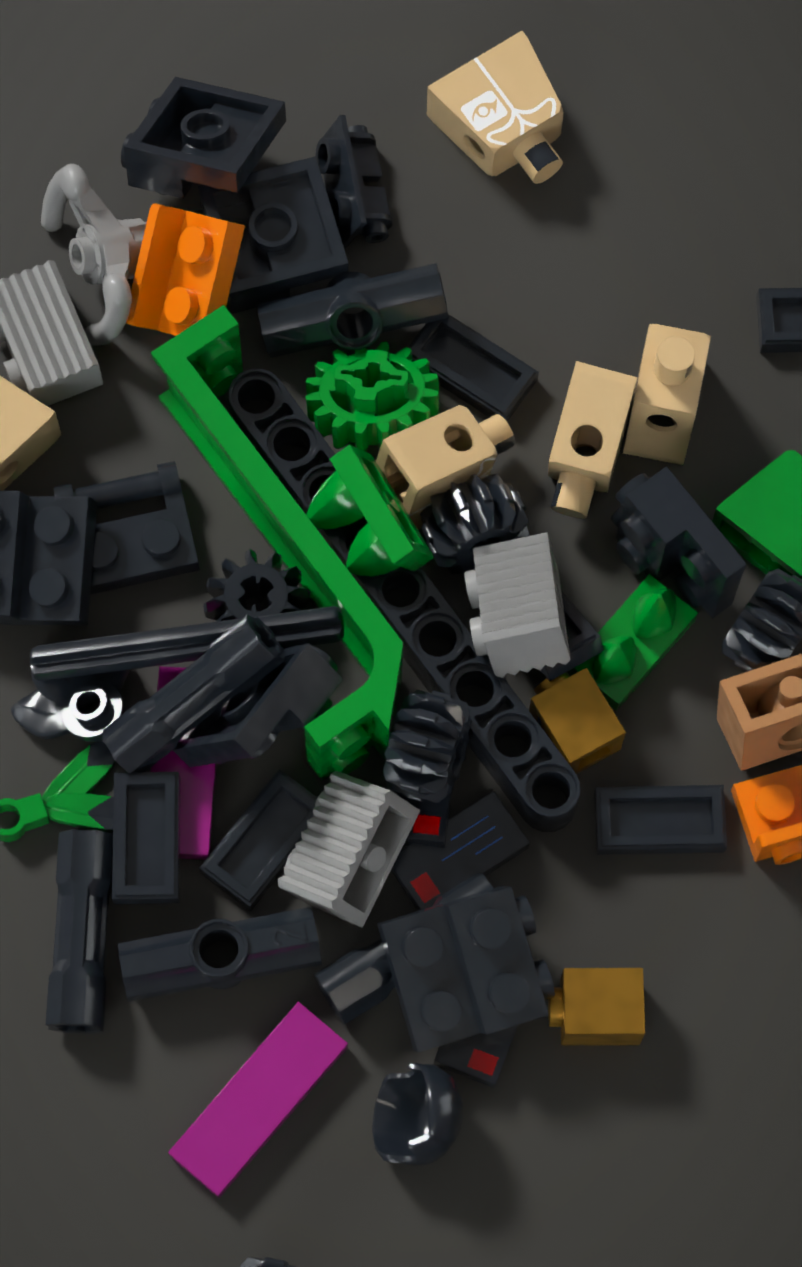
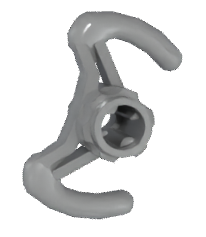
(103, 248)

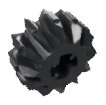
(472, 517)
(255, 580)
(768, 624)
(427, 746)

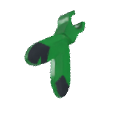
(67, 797)

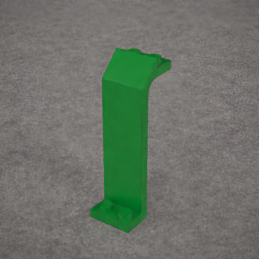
(199, 371)

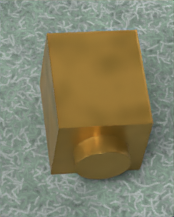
(577, 719)
(599, 1006)

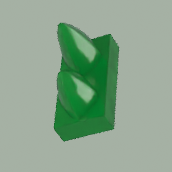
(362, 491)
(637, 639)

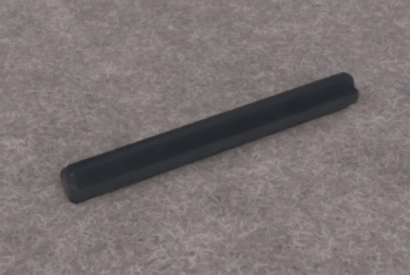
(175, 644)

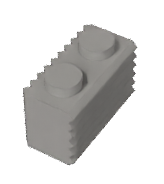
(45, 337)
(519, 605)
(348, 848)

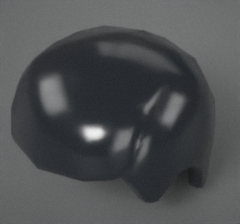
(416, 1115)

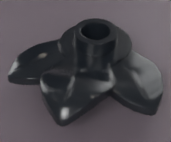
(61, 703)

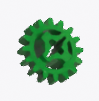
(370, 395)

